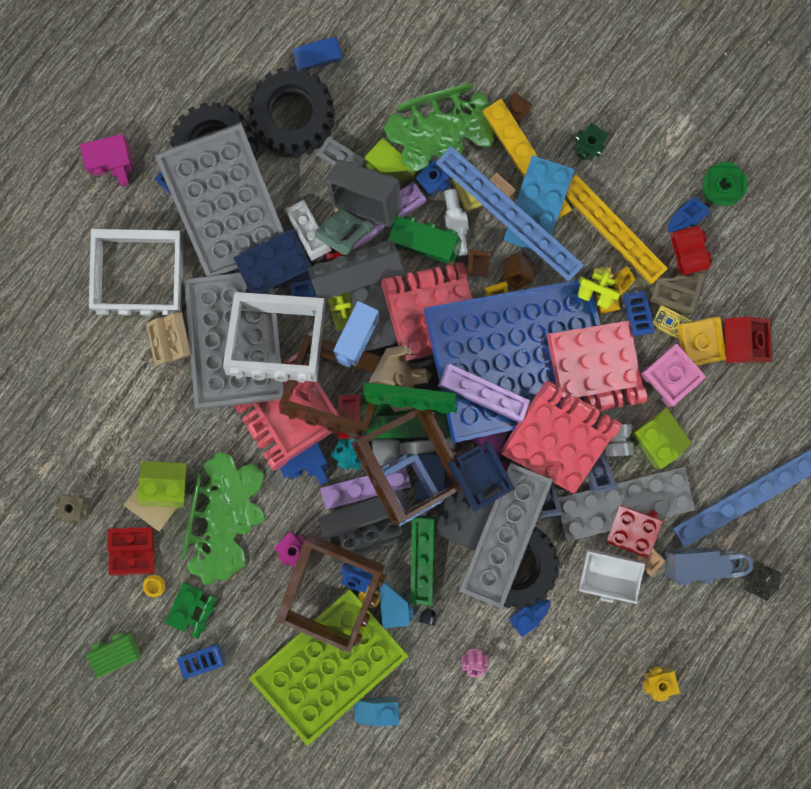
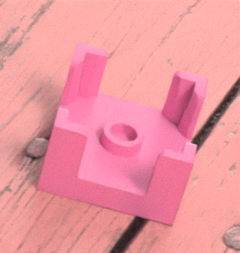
(673, 375)

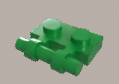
(184, 607)

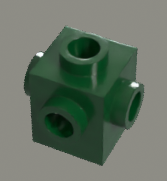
(590, 142)

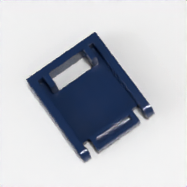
(478, 472)

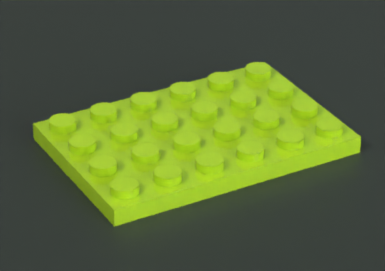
(318, 682)

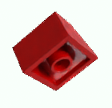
(748, 340)

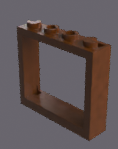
(317, 417)
(378, 479)
(313, 628)

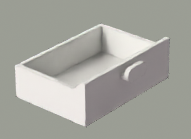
(611, 576)

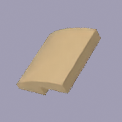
(168, 339)
(153, 515)

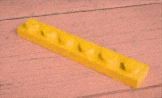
(513, 140)
(614, 230)

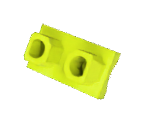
(607, 294)
(341, 309)

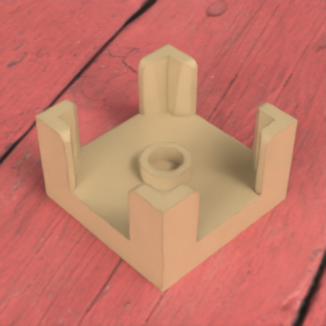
(395, 372)

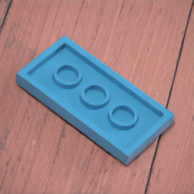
(542, 194)

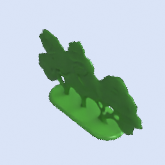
(439, 130)
(226, 515)

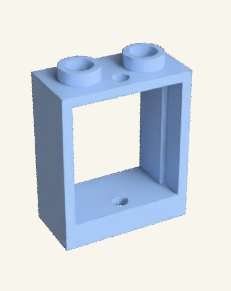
(356, 334)
(421, 473)

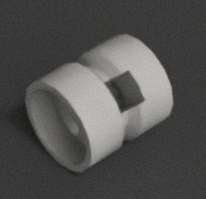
(621, 444)

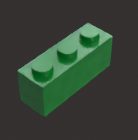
(425, 239)

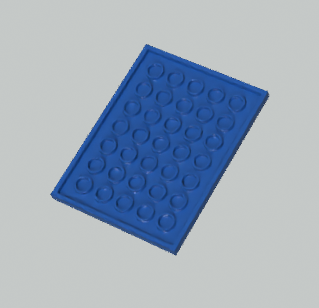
(504, 344)

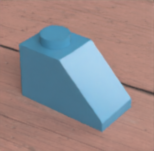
(394, 607)
(377, 711)

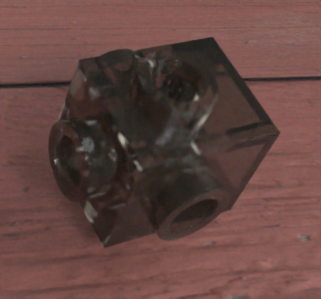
(762, 581)

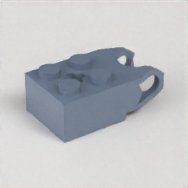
(704, 565)

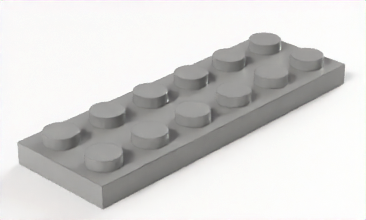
(593, 513)
(505, 537)

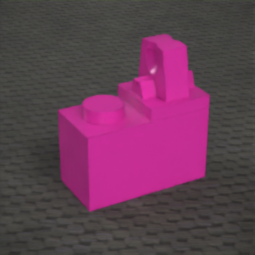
(109, 155)

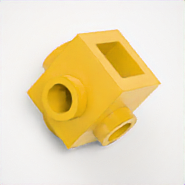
(660, 683)

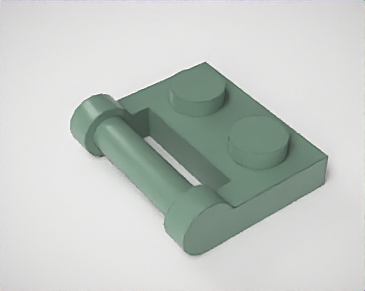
(338, 227)

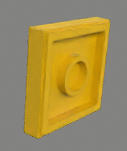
(702, 340)

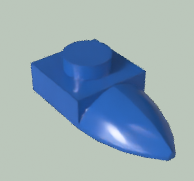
(688, 214)
(529, 617)

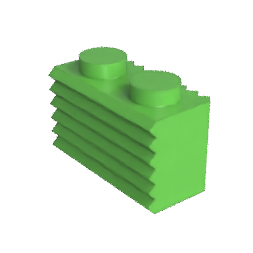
(114, 654)

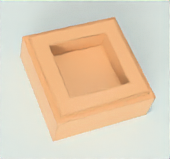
(653, 563)

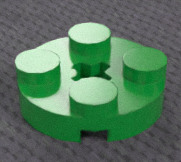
(733, 175)

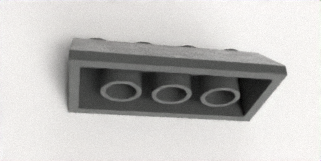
(355, 270)
(364, 527)

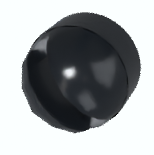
(428, 617)

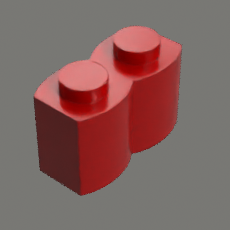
(691, 250)

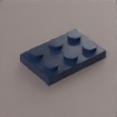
(273, 263)

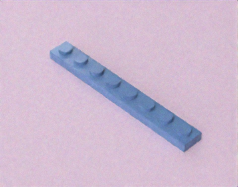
(509, 213)
(744, 499)

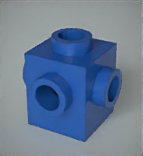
(430, 182)
(355, 577)

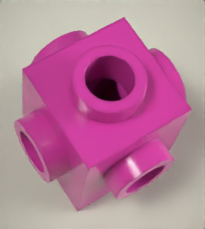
(284, 548)

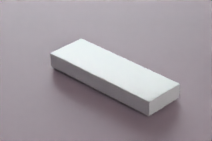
(306, 227)

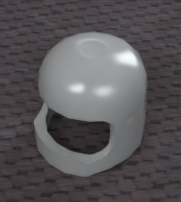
(386, 450)

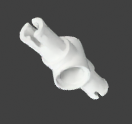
(456, 219)

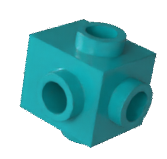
(346, 455)

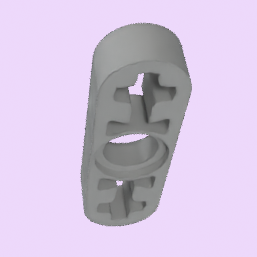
(422, 446)

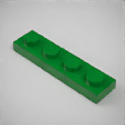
(410, 397)
(423, 560)

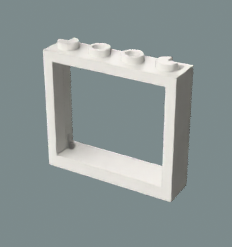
(99, 236)
(275, 304)

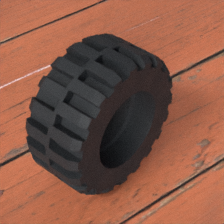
(287, 84)
(207, 119)
(544, 574)

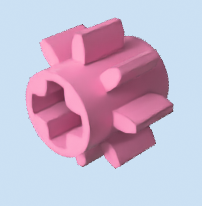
(475, 663)

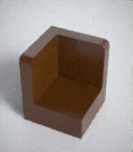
(478, 263)
(518, 270)

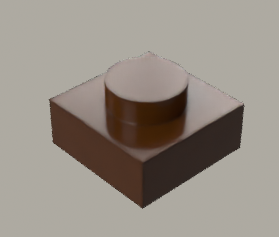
(518, 107)

